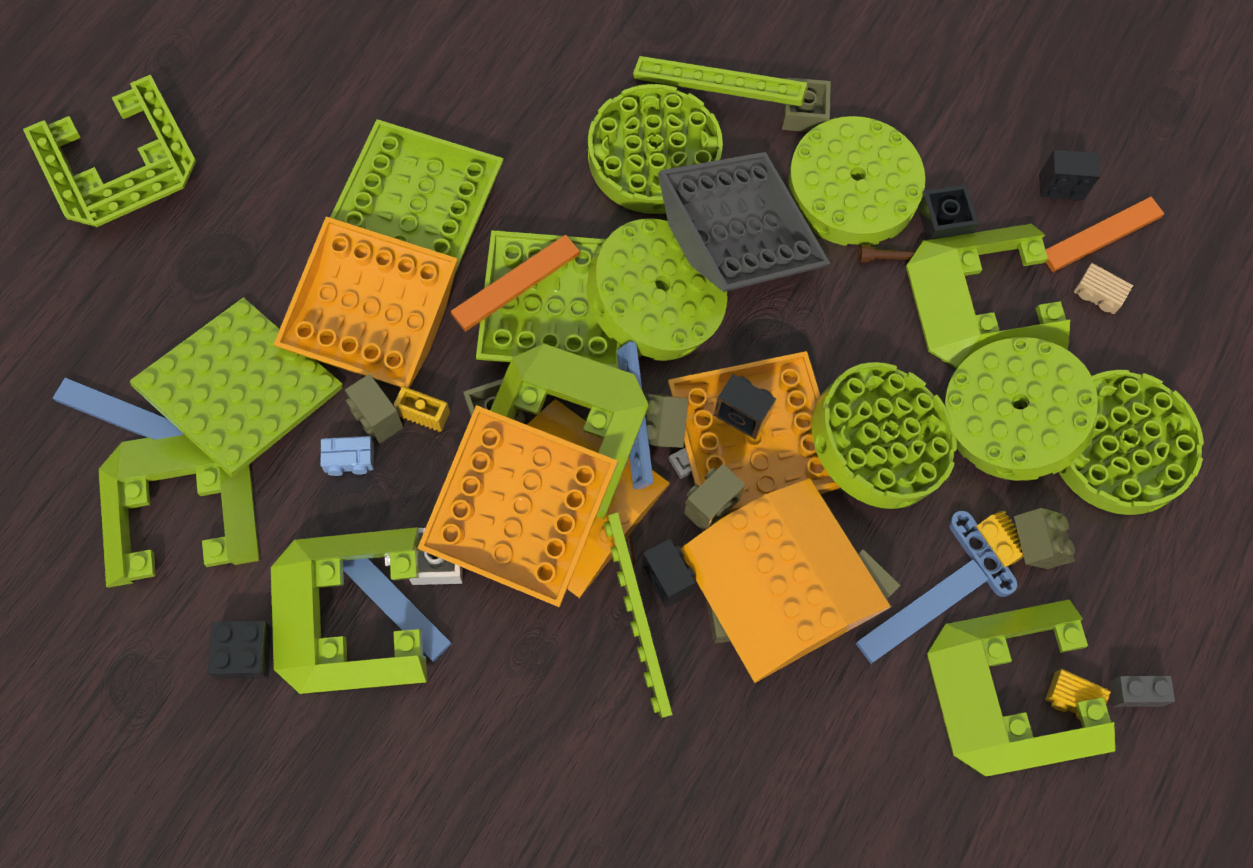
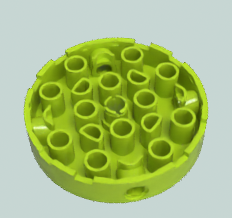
(646, 133)
(856, 180)
(651, 293)
(883, 436)
(1030, 441)
(1141, 446)

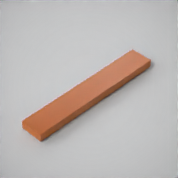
(1103, 233)
(515, 283)

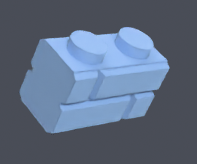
(347, 454)

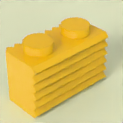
(422, 408)
(1002, 538)
(1069, 689)

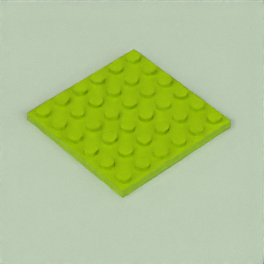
(235, 387)

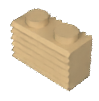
(1103, 288)

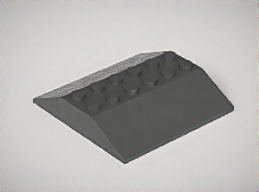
(738, 222)

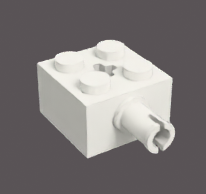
(434, 570)

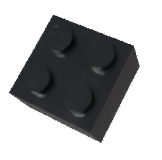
(1069, 175)
(947, 212)
(744, 406)
(668, 572)
(239, 650)

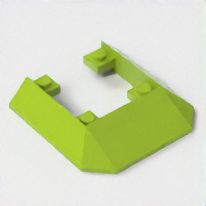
(84, 195)
(945, 303)
(609, 392)
(125, 485)
(321, 663)
(971, 706)

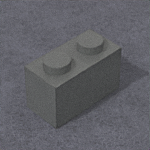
(1141, 691)

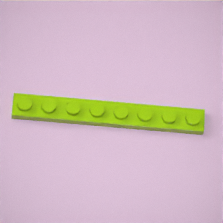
(721, 81)
(640, 625)

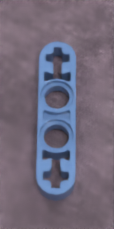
(980, 554)

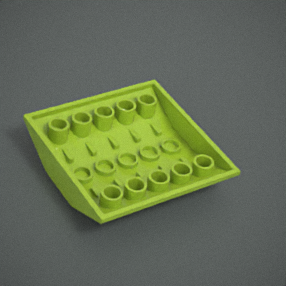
(418, 189)
(550, 311)

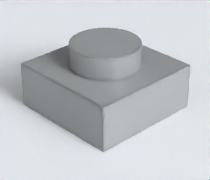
(681, 463)

